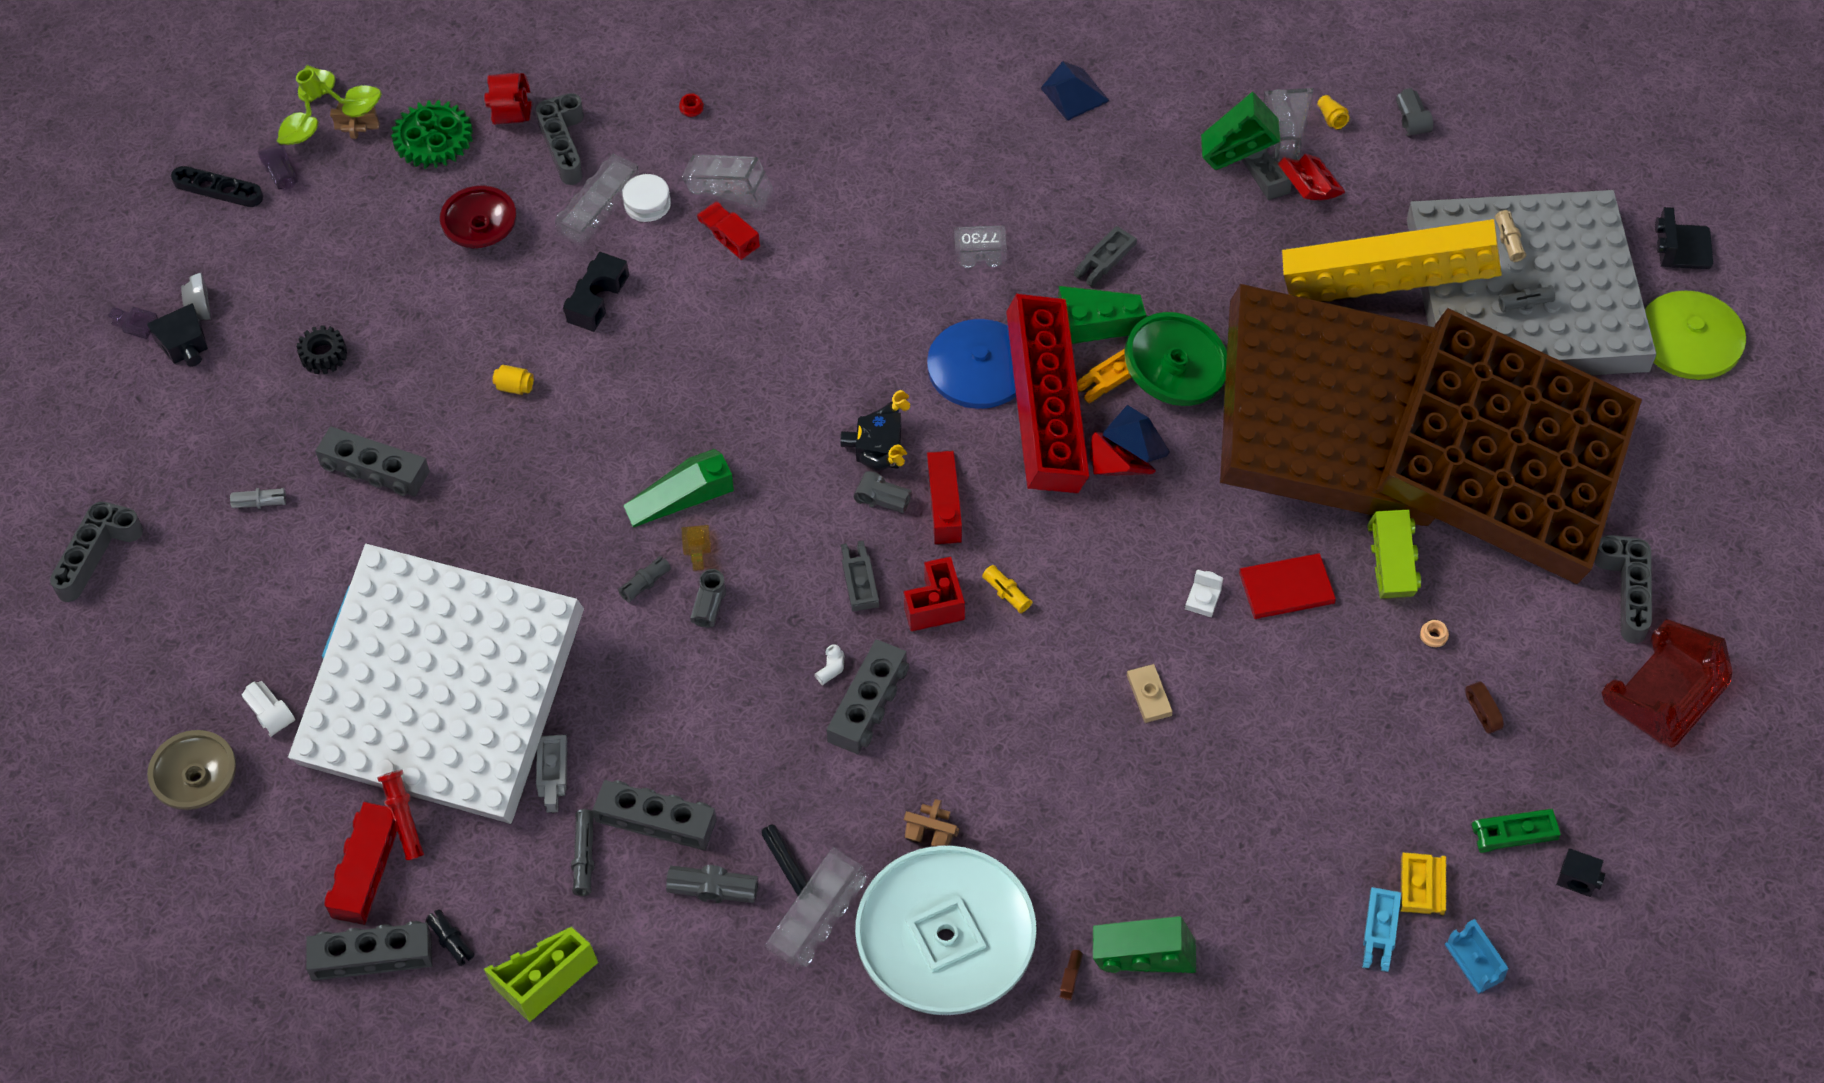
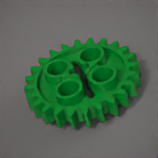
(432, 134)

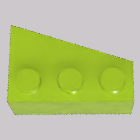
(1395, 553)

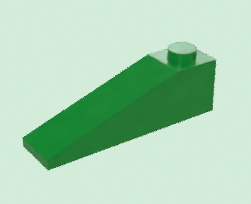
(687, 485)

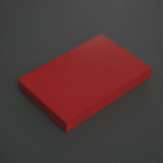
(1287, 586)

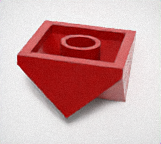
(1114, 460)

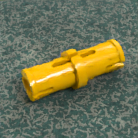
(1007, 589)

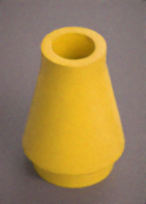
(1333, 112)

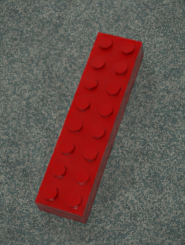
(1047, 394)

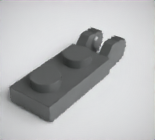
(1106, 255)
(859, 578)

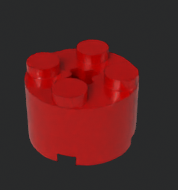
(508, 98)

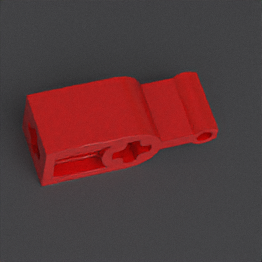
(730, 230)

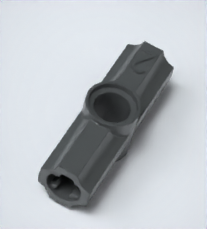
(712, 883)

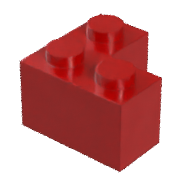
(939, 600)

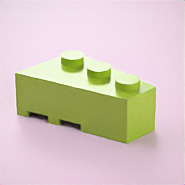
(544, 973)

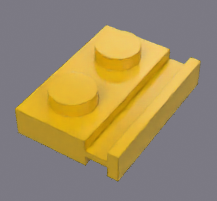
(1423, 883)

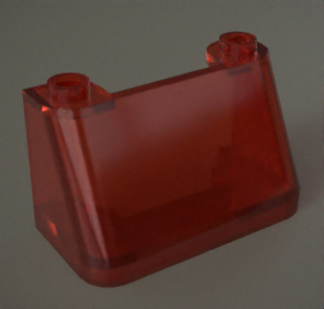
(1674, 684)

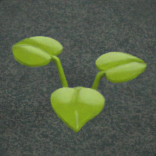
(312, 85)

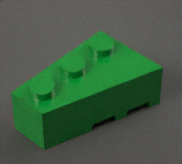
(1240, 133)
(1100, 313)
(1145, 946)

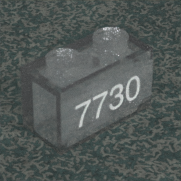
(980, 246)

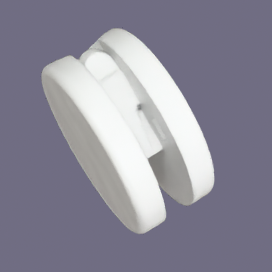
(646, 197)

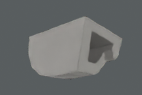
(196, 293)

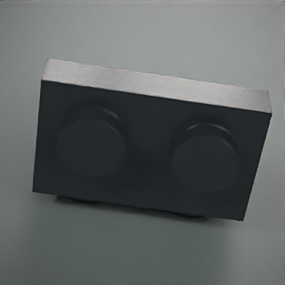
(1682, 244)

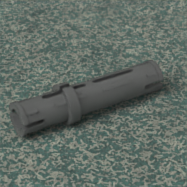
(583, 863)

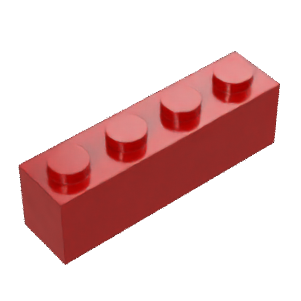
(362, 864)

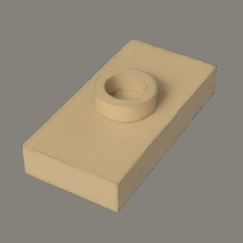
(1149, 693)

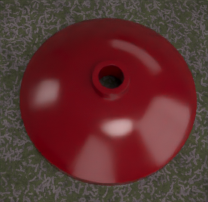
(475, 208)

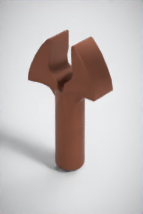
(1070, 975)

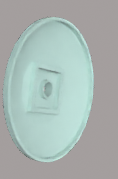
(937, 892)

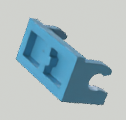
(1477, 957)

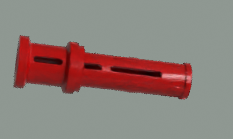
(398, 800)

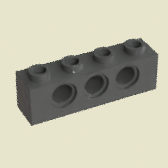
(354, 454)
(880, 660)
(664, 826)
(415, 954)

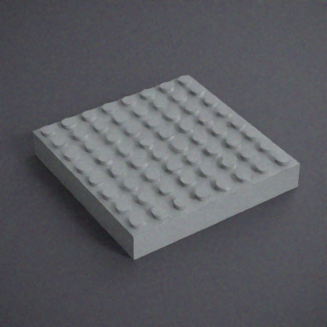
(1575, 247)

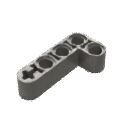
(553, 118)
(88, 545)
(1623, 559)

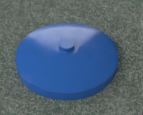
(973, 364)

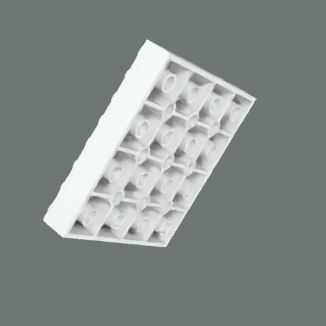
(438, 681)

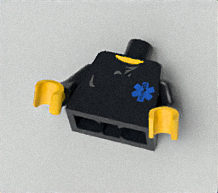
(879, 436)

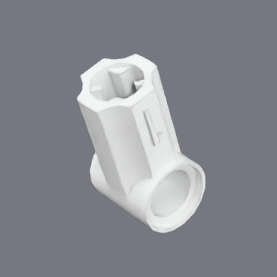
(269, 711)

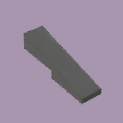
(1268, 174)

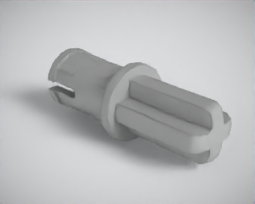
(258, 498)

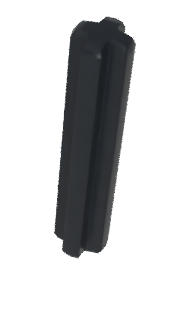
(784, 858)

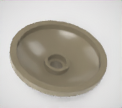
(189, 756)

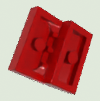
(1311, 178)

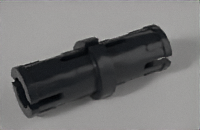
(449, 937)

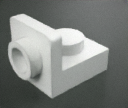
(1204, 593)

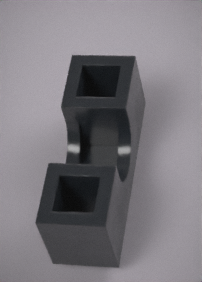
(602, 274)

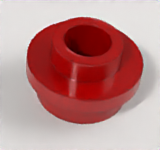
(691, 105)

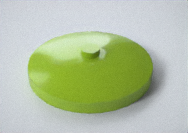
(1695, 334)

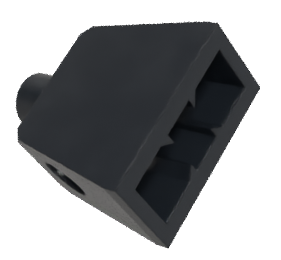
(180, 335)

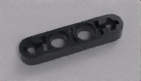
(219, 183)

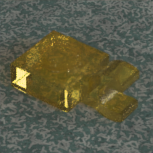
(695, 543)

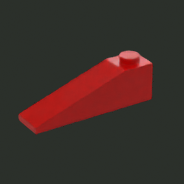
(944, 497)

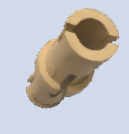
(1510, 236)

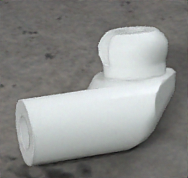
(834, 664)

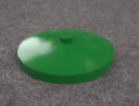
(1176, 358)

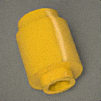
(513, 380)

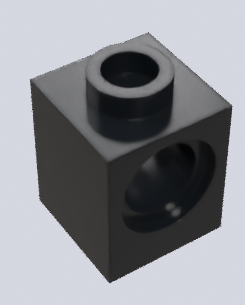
(1581, 873)

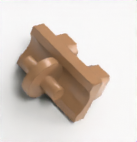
(354, 124)
(943, 831)

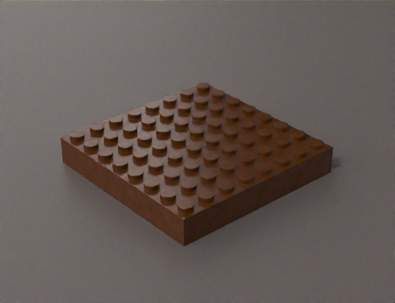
(1316, 399)
(1511, 446)

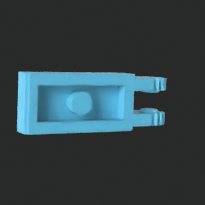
(1381, 925)

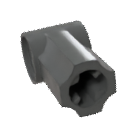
(1414, 116)
(876, 491)
(708, 599)

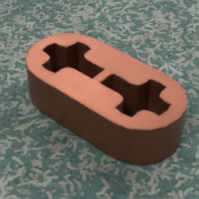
(1484, 707)

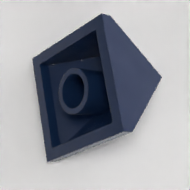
(1073, 91)
(1137, 435)

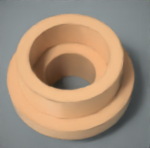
(1437, 627)

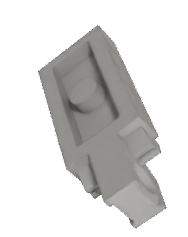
(551, 770)

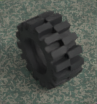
(319, 338)

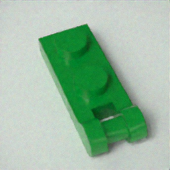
(1516, 830)

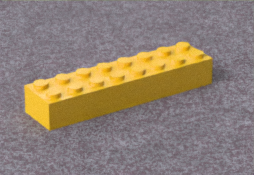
(1393, 262)

